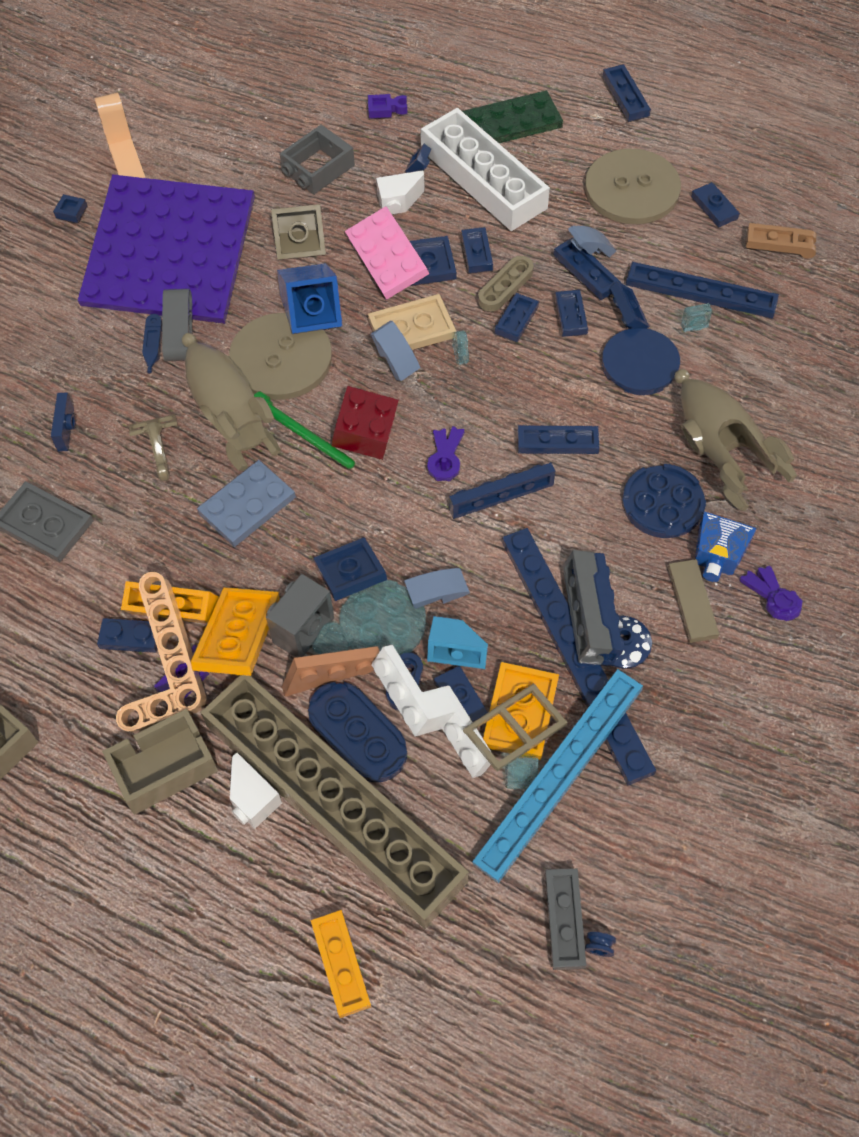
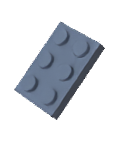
(246, 503)

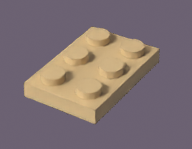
(420, 321)

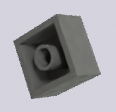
(299, 616)

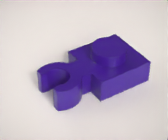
(383, 106)

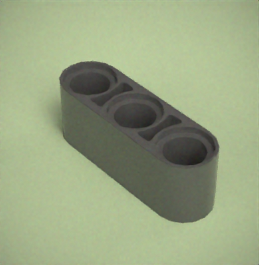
(176, 322)

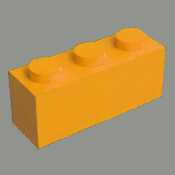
(192, 604)

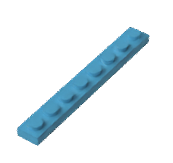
(557, 776)

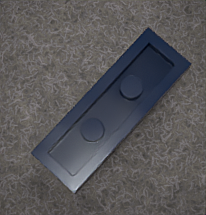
(626, 92)
(586, 269)
(558, 439)

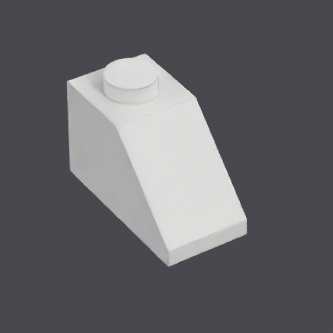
(400, 191)
(251, 794)

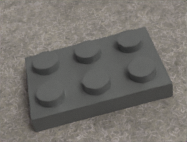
(43, 521)

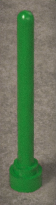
(308, 435)

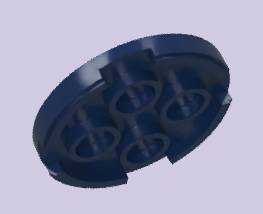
(640, 361)
(664, 501)

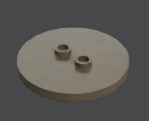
(632, 186)
(279, 361)

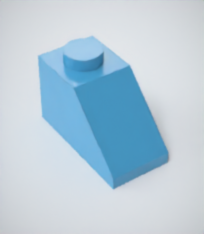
(455, 644)

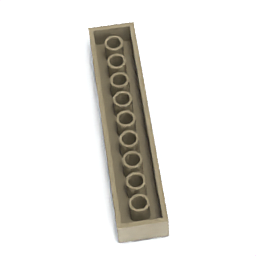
(336, 800)

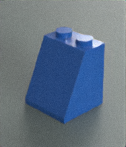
(310, 297)

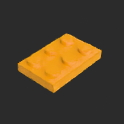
(527, 711)

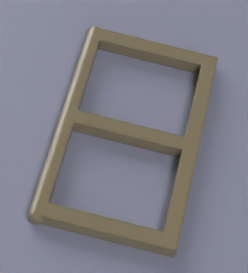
(529, 743)

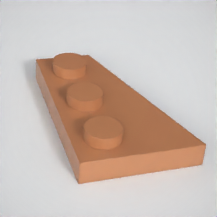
(326, 668)

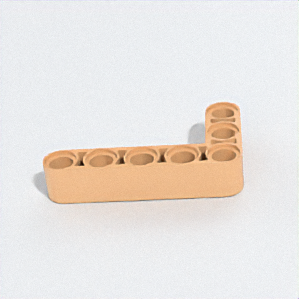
(118, 135)
(170, 659)

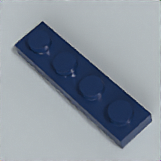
(501, 490)

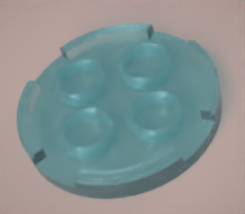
(383, 618)

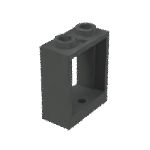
(318, 139)

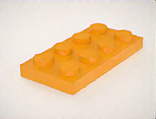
(234, 632)

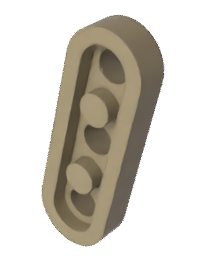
(494, 293)

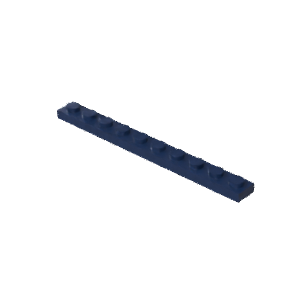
(589, 678)

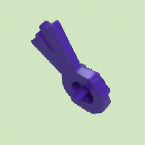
(444, 463)
(780, 602)

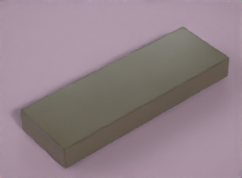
(693, 601)

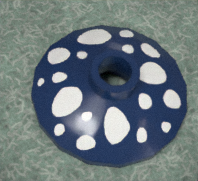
(637, 647)

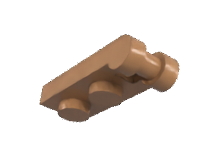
(781, 239)

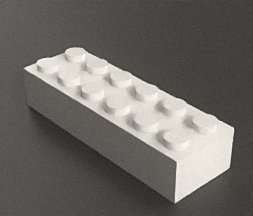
(485, 169)

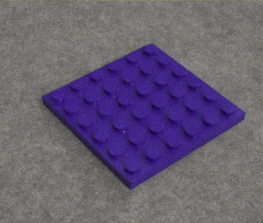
(167, 238)

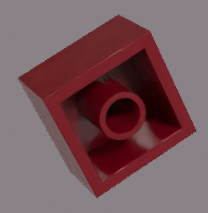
(364, 422)

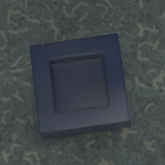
(419, 159)
(70, 208)

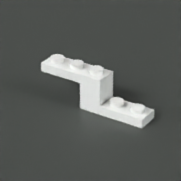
(429, 709)

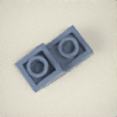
(591, 240)
(396, 350)
(437, 585)

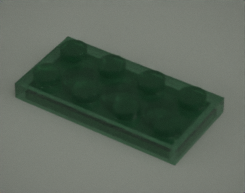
(517, 117)

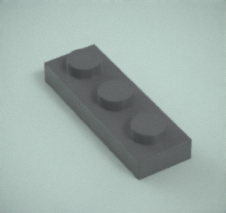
(565, 919)

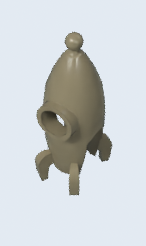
(227, 400)
(719, 424)

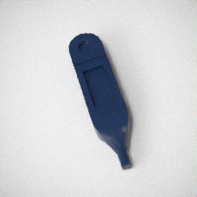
(152, 340)

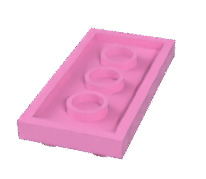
(386, 252)

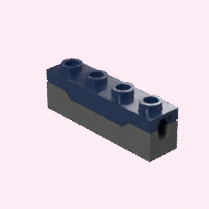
(592, 608)

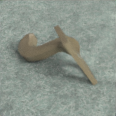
(153, 429)

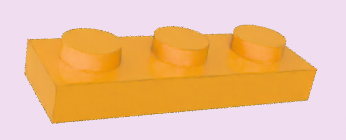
(340, 964)

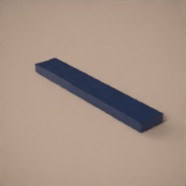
(702, 290)

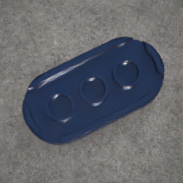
(357, 731)

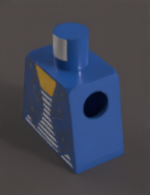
(721, 545)

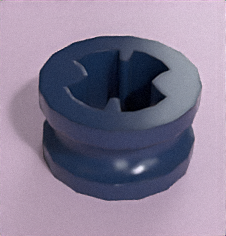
(600, 944)

